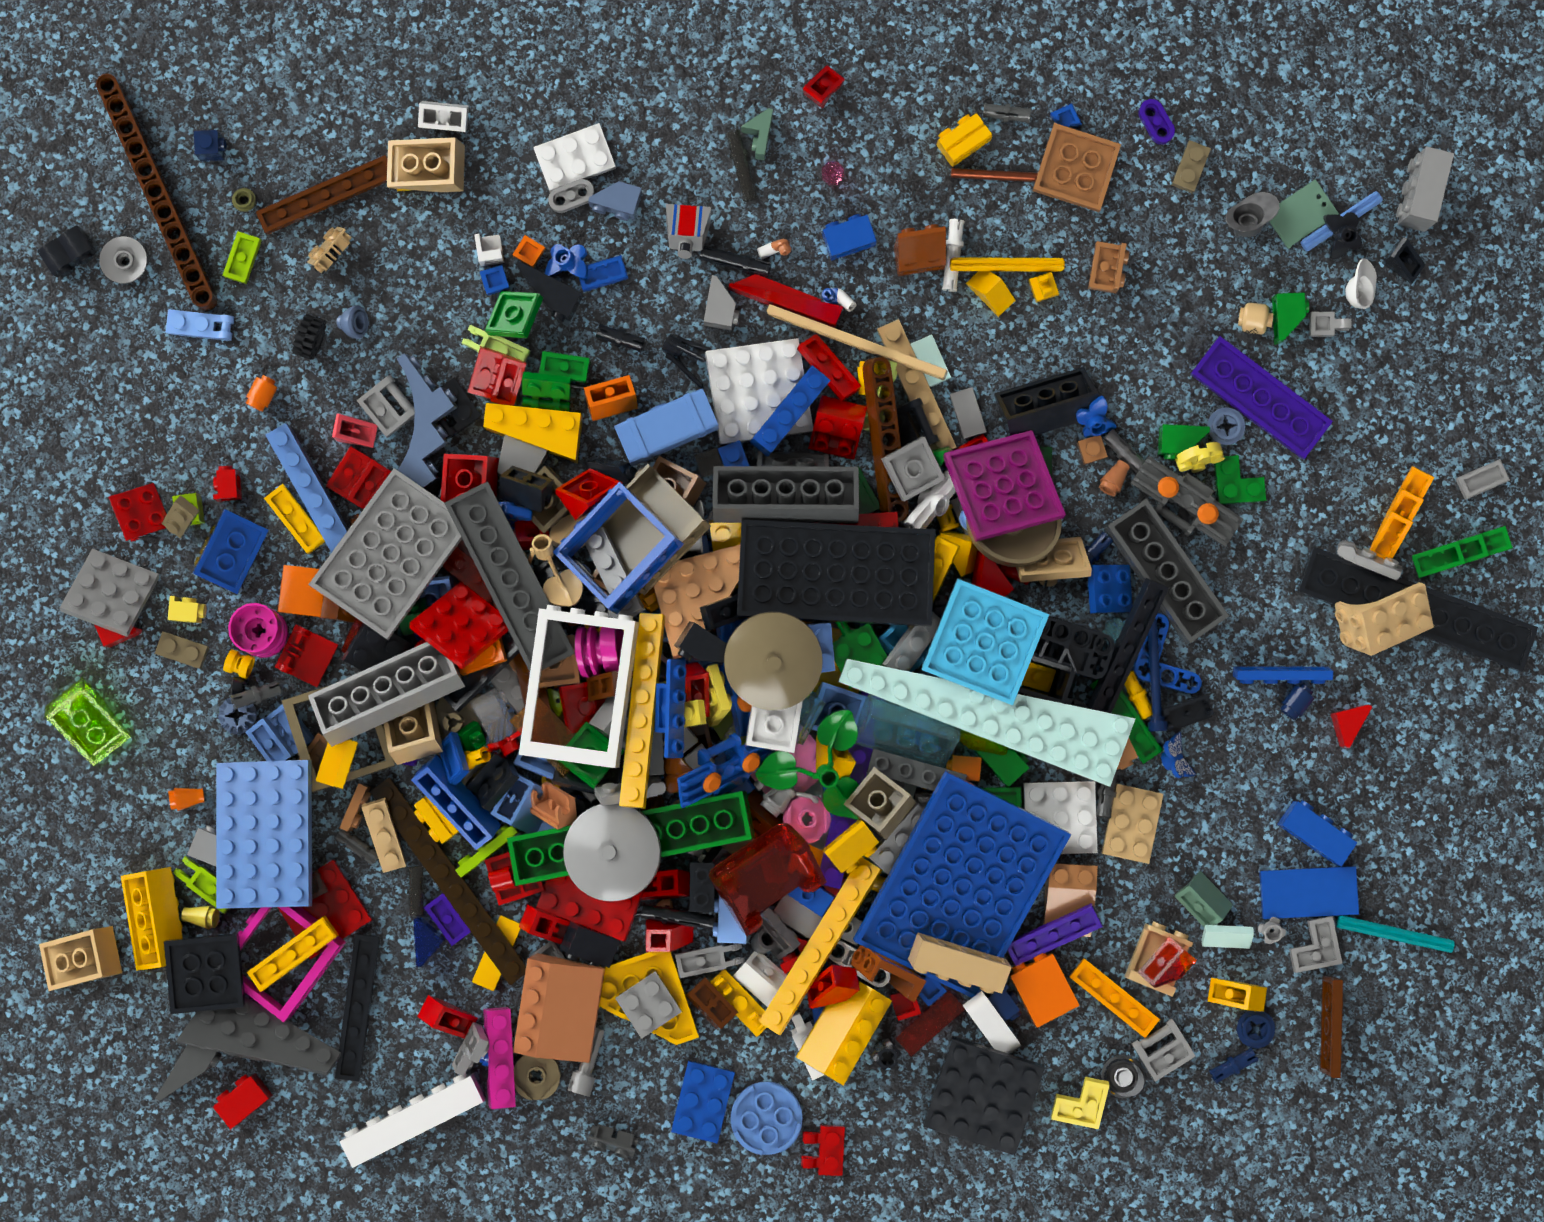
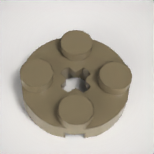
(536, 1090)

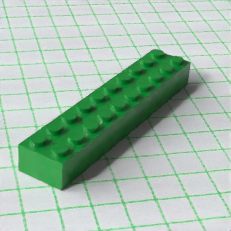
(681, 830)

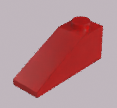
(668, 885)
(544, 924)

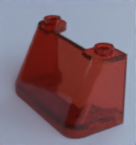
(764, 874)

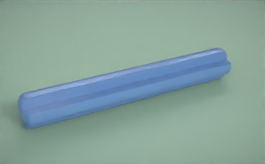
(1324, 232)

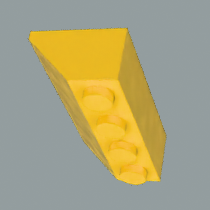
(151, 915)
(843, 1033)

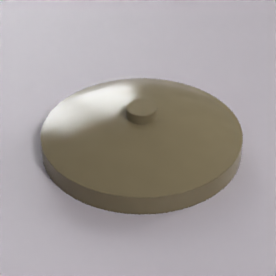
(1021, 546)
(773, 660)

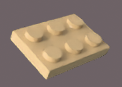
(1132, 824)

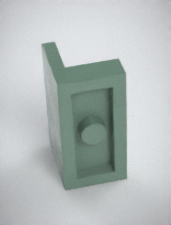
(1204, 900)

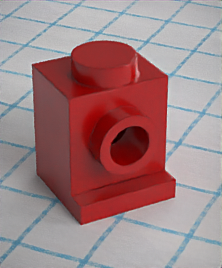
(227, 484)
(525, 533)

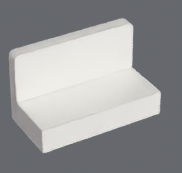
(760, 977)

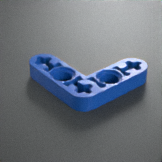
(1143, 657)

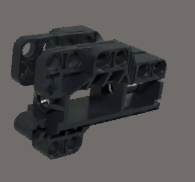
(1070, 658)

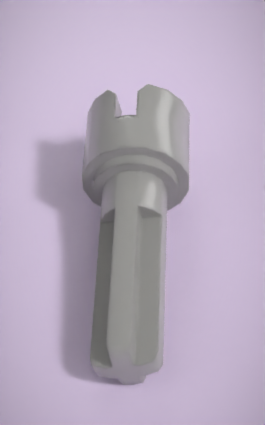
(583, 1079)

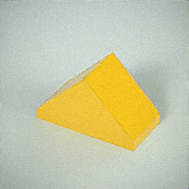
(991, 291)
(966, 555)

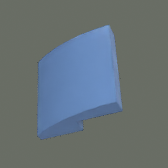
(274, 736)

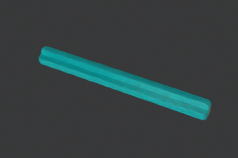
(1395, 934)

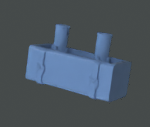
(666, 427)

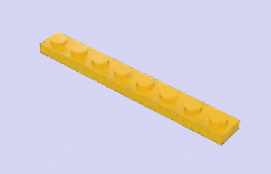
(642, 711)
(820, 946)

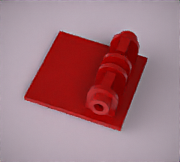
(138, 511)
(306, 656)

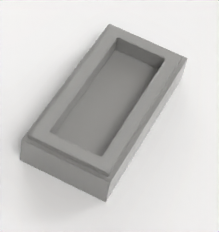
(968, 413)
(1482, 479)

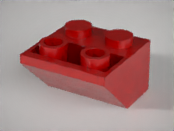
(837, 427)

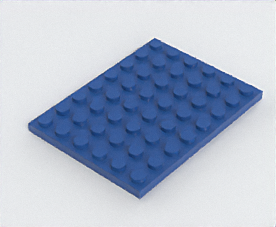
(963, 876)

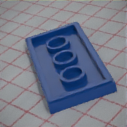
(1309, 892)

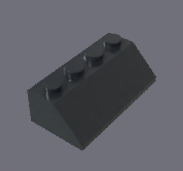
(1046, 402)

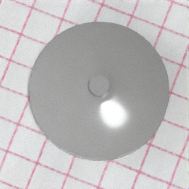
(612, 852)

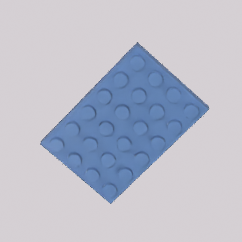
(264, 834)

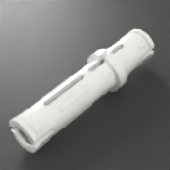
(954, 247)

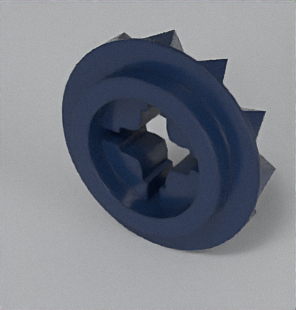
(1266, 1030)

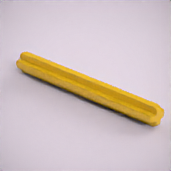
(1007, 264)

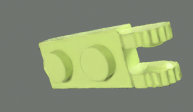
(496, 343)

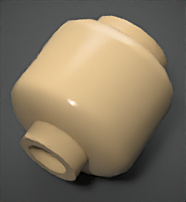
(1255, 318)

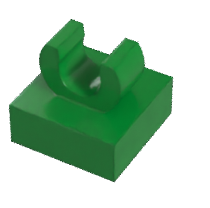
(471, 737)

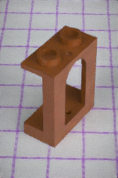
(902, 978)

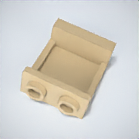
(1148, 943)

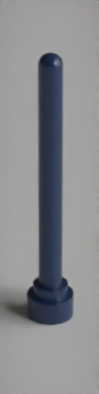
(1157, 722)

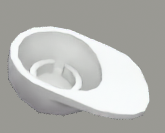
(1361, 287)

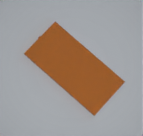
(546, 729)

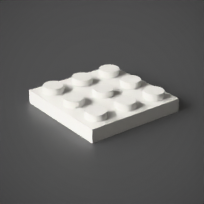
(1068, 807)

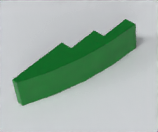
(1462, 551)

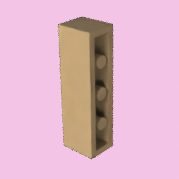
(959, 963)

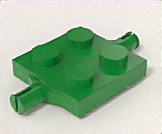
(858, 645)

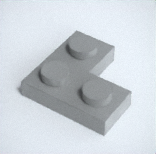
(1323, 950)
(472, 1049)

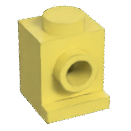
(186, 610)

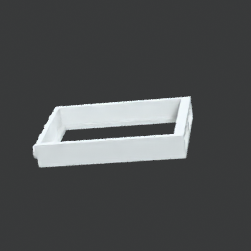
(572, 754)

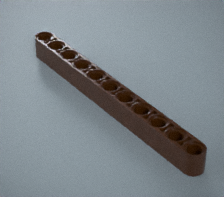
(149, 184)

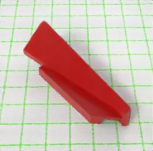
(787, 298)

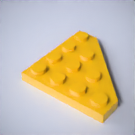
(631, 971)

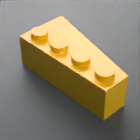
(548, 429)

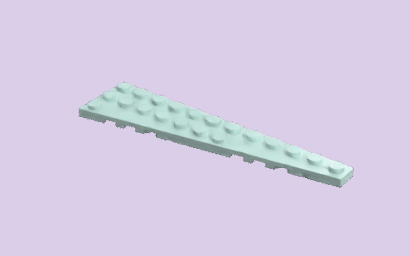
(1053, 732)

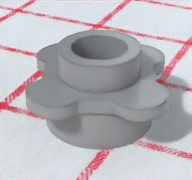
(1276, 935)

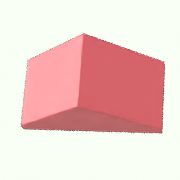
(354, 431)

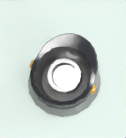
(1124, 1076)

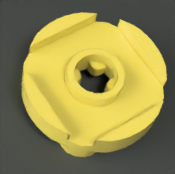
(1197, 458)

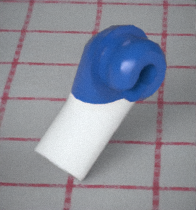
(838, 296)

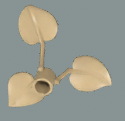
(565, 587)

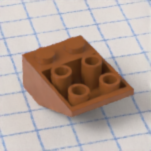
(920, 250)

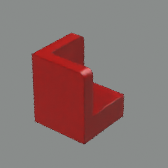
(904, 1007)

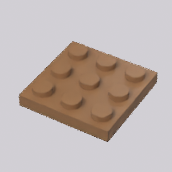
(1076, 167)

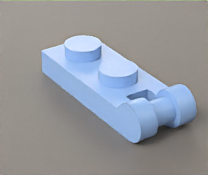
(199, 325)

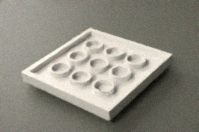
(751, 384)

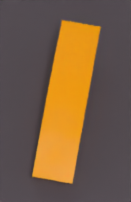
(1401, 513)

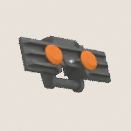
(1190, 494)

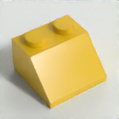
(851, 846)

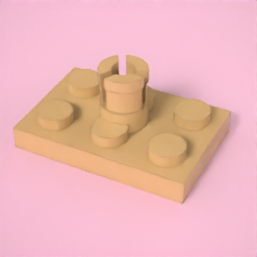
(1064, 562)

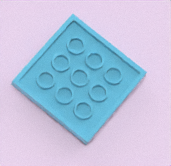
(985, 641)

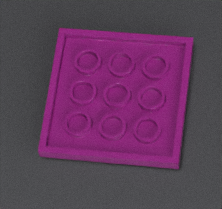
(1003, 485)

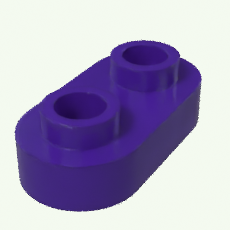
(1159, 121)

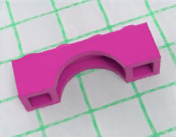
(500, 1058)

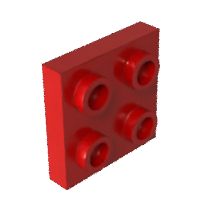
(503, 883)

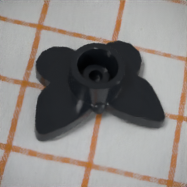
(1345, 233)

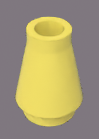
(204, 916)

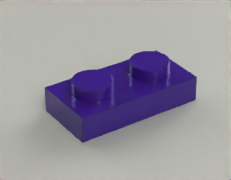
(447, 919)

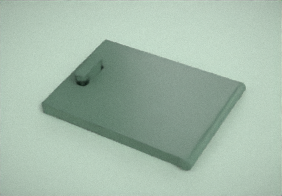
(1302, 213)

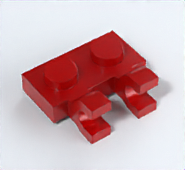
(830, 1150)

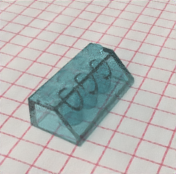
(905, 732)

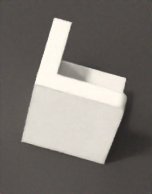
(489, 250)

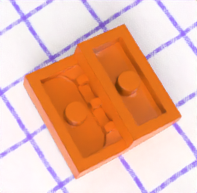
(295, 593)

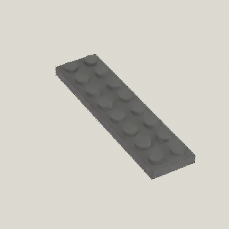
(506, 573)

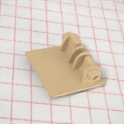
(333, 237)

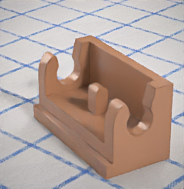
(554, 806)

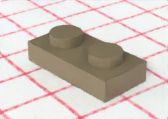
(1191, 166)
(180, 517)
(182, 650)

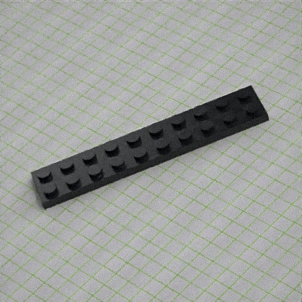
(1454, 620)

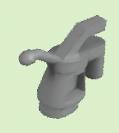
(777, 800)

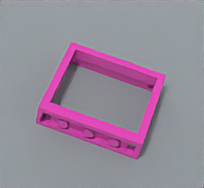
(333, 948)

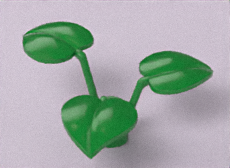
(780, 768)

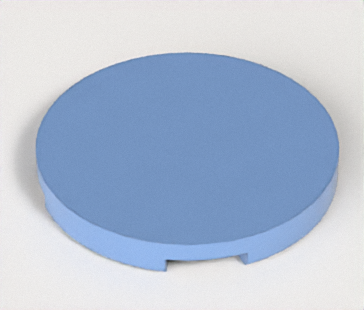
(766, 1118)

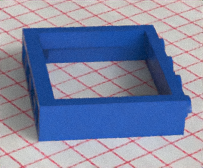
(642, 572)

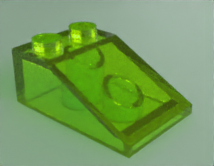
(86, 721)

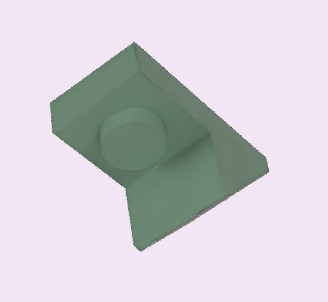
(759, 127)

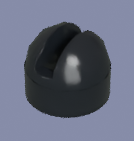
(238, 683)

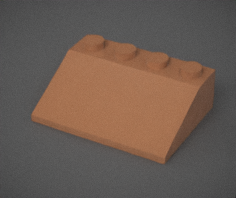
(558, 1009)

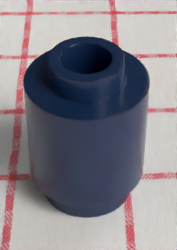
(1297, 701)

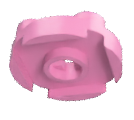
(819, 815)

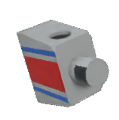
(687, 228)

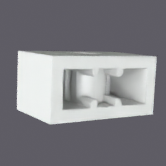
(443, 116)

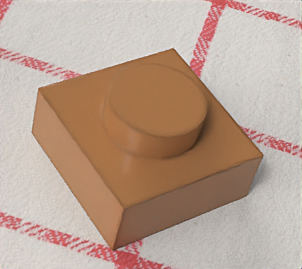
(1092, 449)

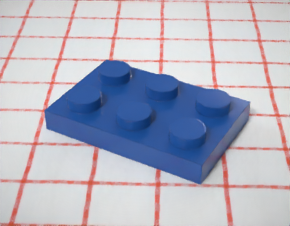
(230, 551)
(703, 1101)

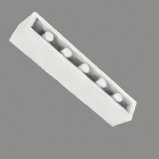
(412, 1120)

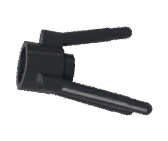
(675, 346)

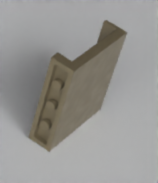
(636, 536)

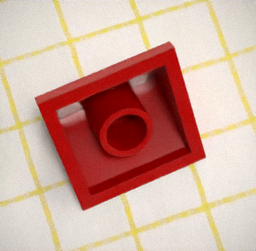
(585, 491)

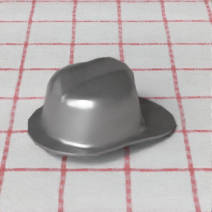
(1252, 214)

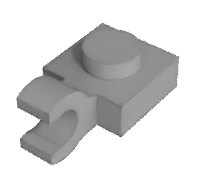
(1324, 324)

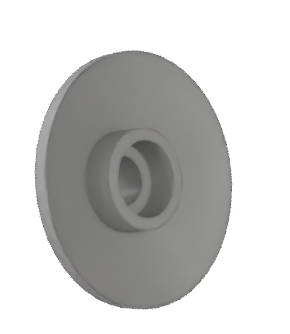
(113, 255)

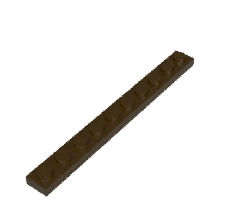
(450, 883)

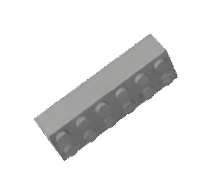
(384, 692)

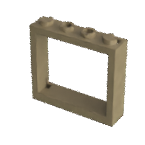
(303, 752)

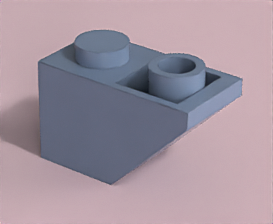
(617, 199)

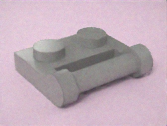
(381, 410)
(1168, 1056)

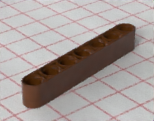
(878, 429)

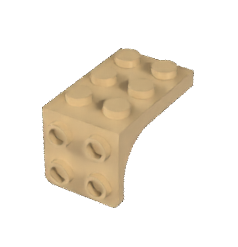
(1384, 622)

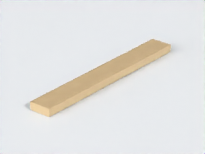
(857, 342)

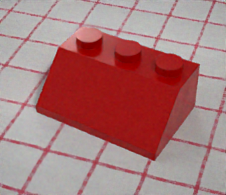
(467, 472)

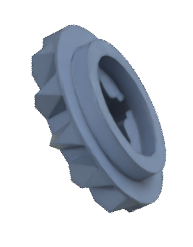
(1231, 417)
(244, 722)

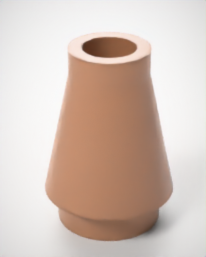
(1113, 480)

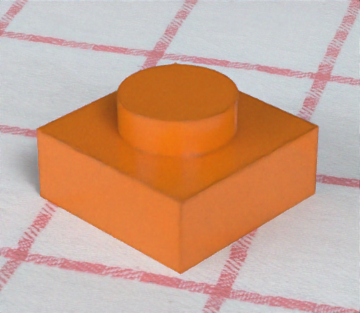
(529, 251)

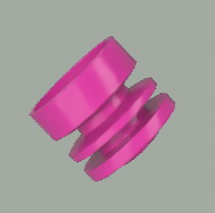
(250, 620)
(597, 650)

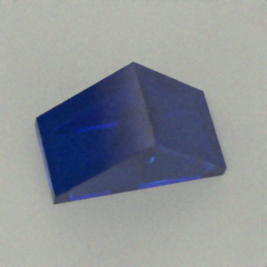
(426, 940)

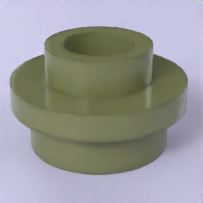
(239, 194)

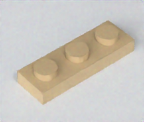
(384, 835)

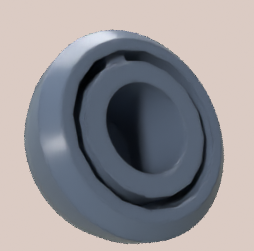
(353, 322)

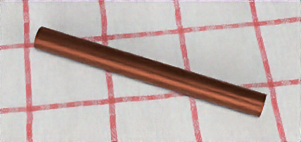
(993, 175)

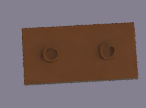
(1331, 1026)

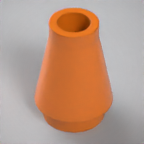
(185, 797)

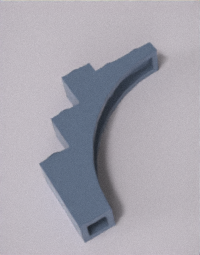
(427, 437)

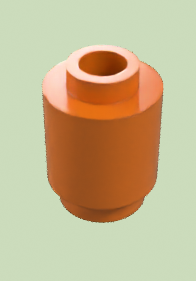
(261, 393)

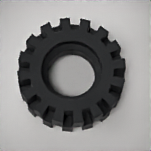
(309, 336)

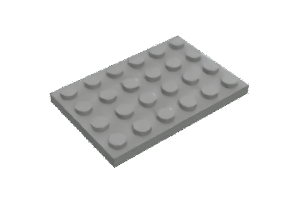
(389, 554)

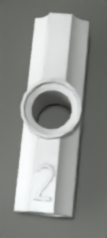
(931, 503)

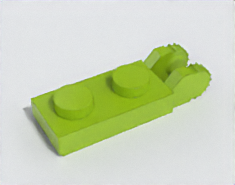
(202, 882)

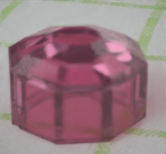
(832, 173)

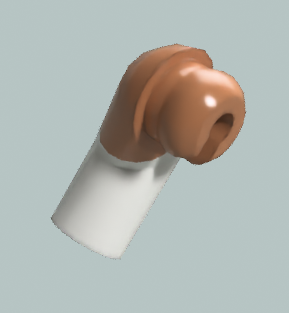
(782, 246)

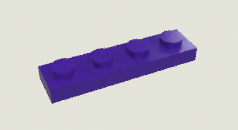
(1054, 934)

